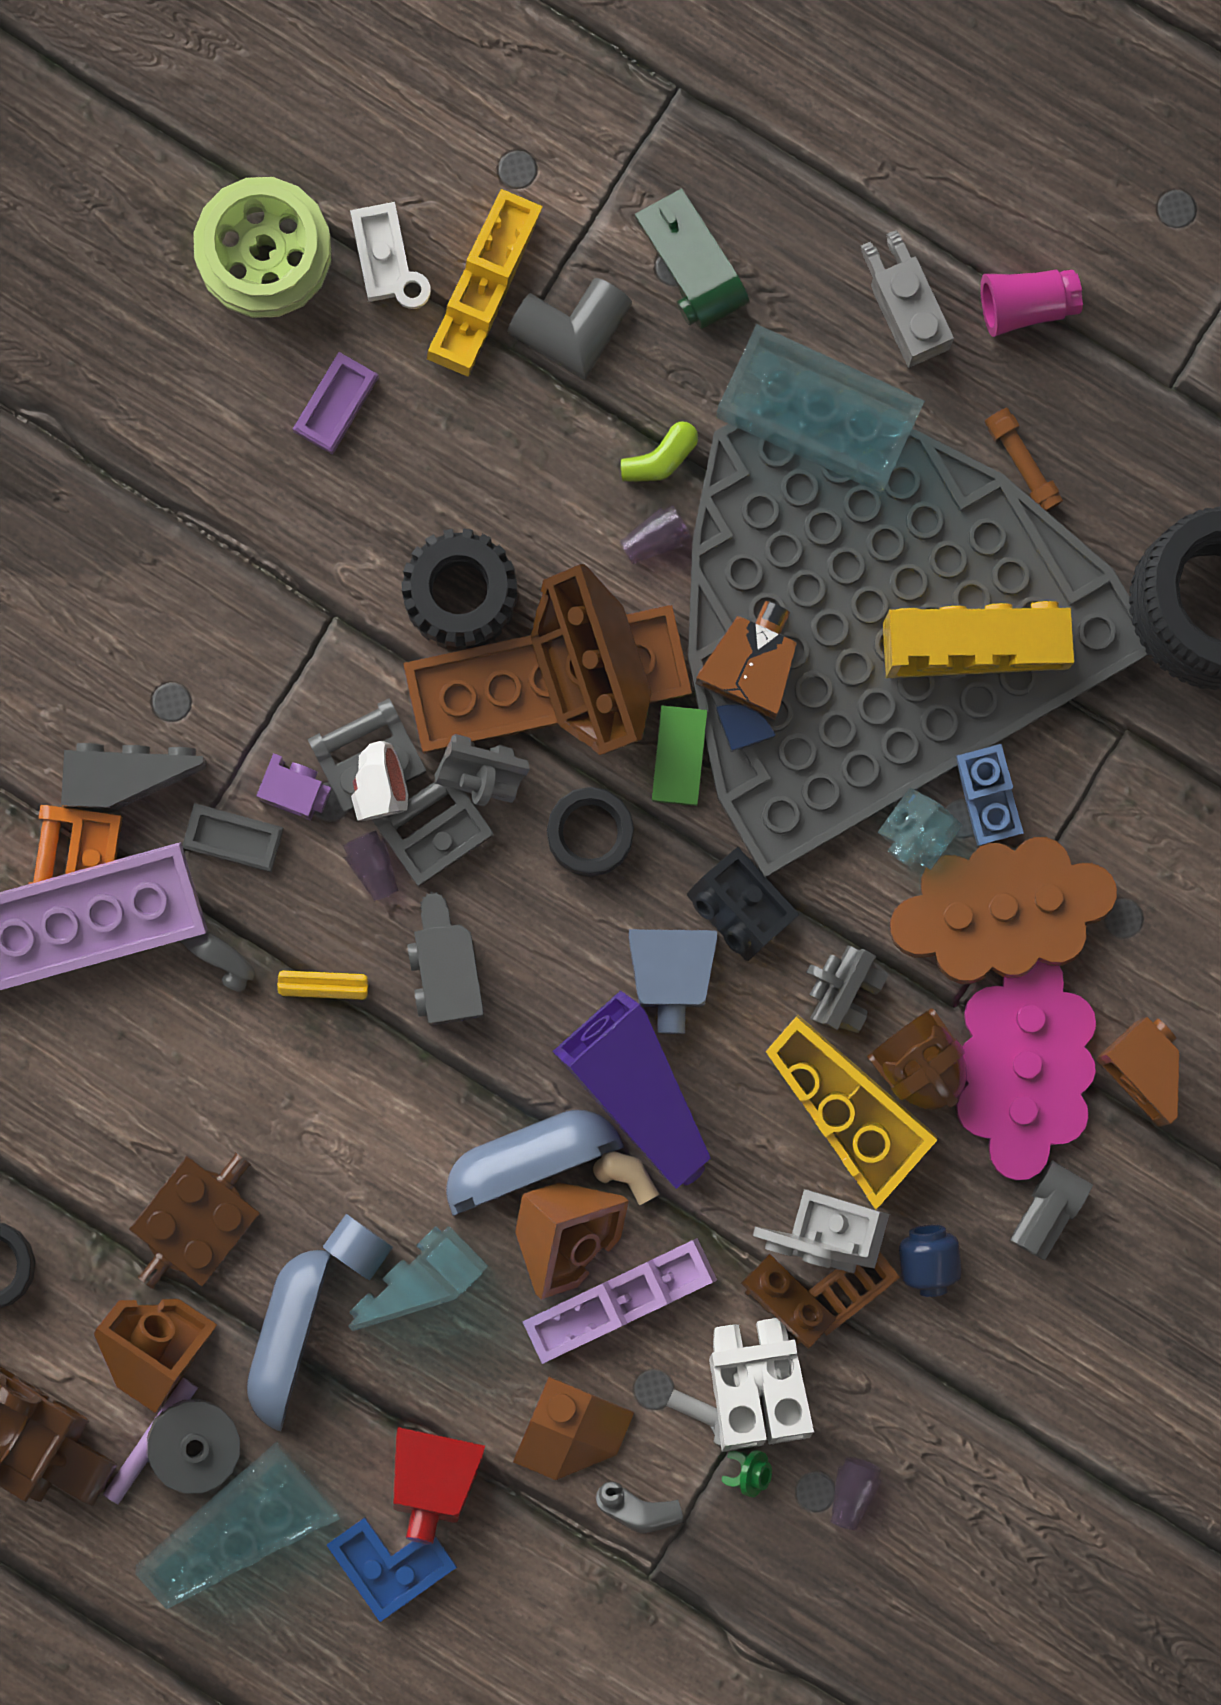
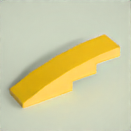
(484, 282)

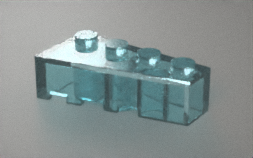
(247, 1520)

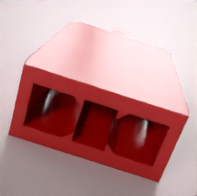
(432, 1479)

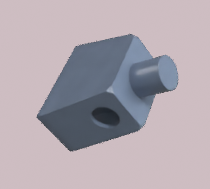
(672, 972)

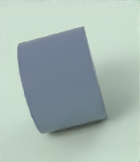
(357, 1247)

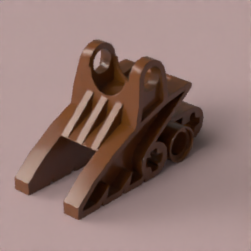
(44, 1446)

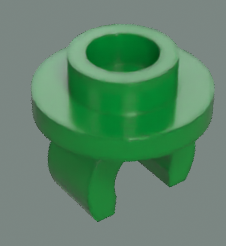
(754, 1473)

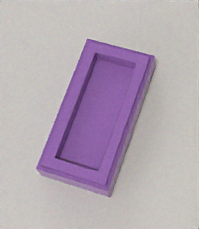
(335, 403)

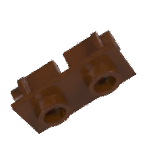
(788, 1301)

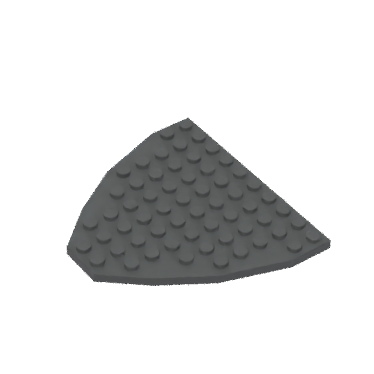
(838, 564)

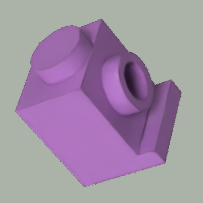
(293, 788)

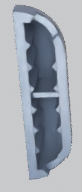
(528, 1157)
(285, 1336)

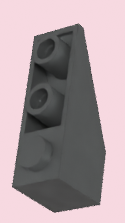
(114, 779)

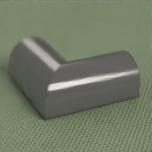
(572, 340)

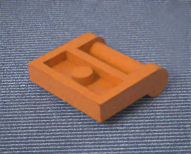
(92, 840)

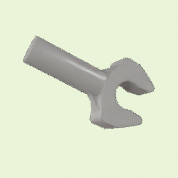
(696, 1410)

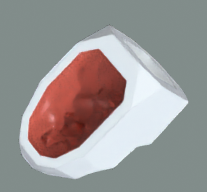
(379, 783)

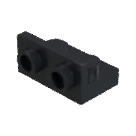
(741, 904)

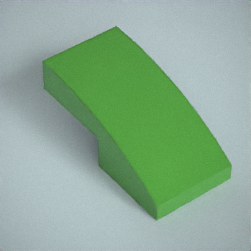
(679, 755)

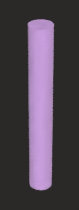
(138, 1457)

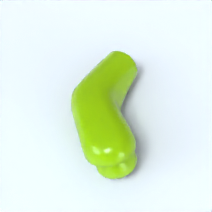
(665, 458)

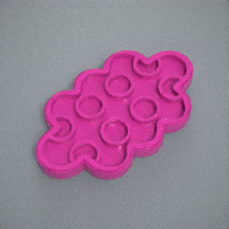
(1026, 1069)

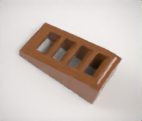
(882, 1267)

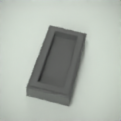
(232, 838)

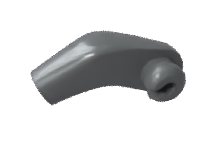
(222, 955)
(635, 1513)

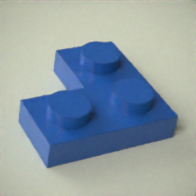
(385, 1578)

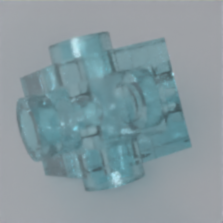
(919, 830)

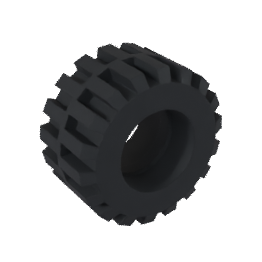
(450, 551)

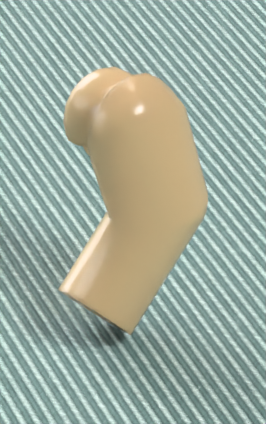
(627, 1170)

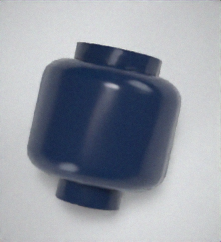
(930, 1260)

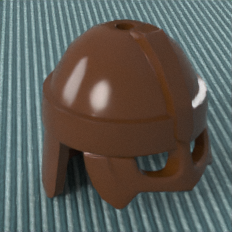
(923, 1063)

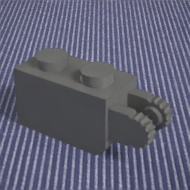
(446, 966)

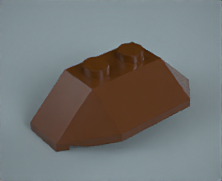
(590, 661)

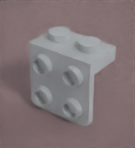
(830, 1233)

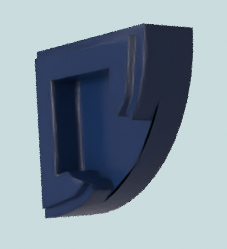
(743, 726)

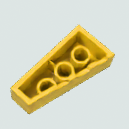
(977, 640)
(855, 1114)

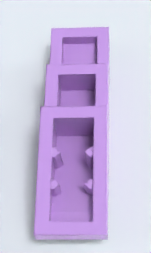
(619, 1300)

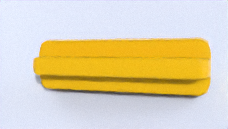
(322, 985)

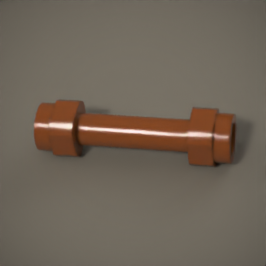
(1003, 427)

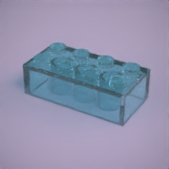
(819, 408)

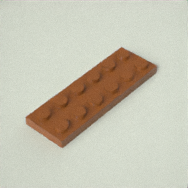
(502, 691)

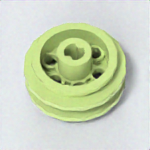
(229, 213)

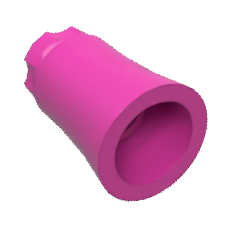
(1029, 299)

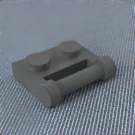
(342, 774)
(440, 840)

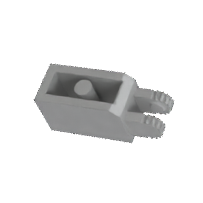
(908, 303)

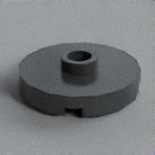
(175, 1429)

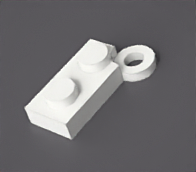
(384, 256)

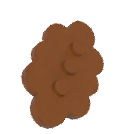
(1003, 910)

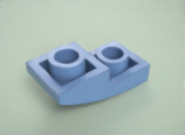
(989, 794)

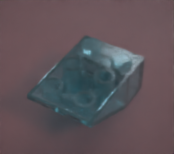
(433, 1278)

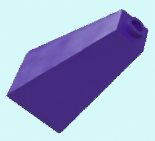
(630, 1078)

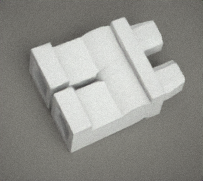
(755, 1372)

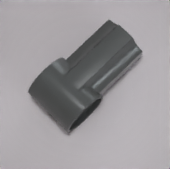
(1055, 1201)

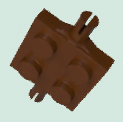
(194, 1220)

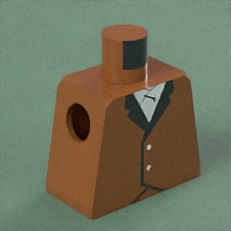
(752, 662)

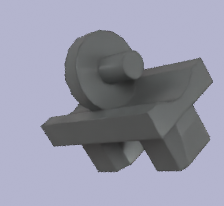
(481, 771)
(838, 986)

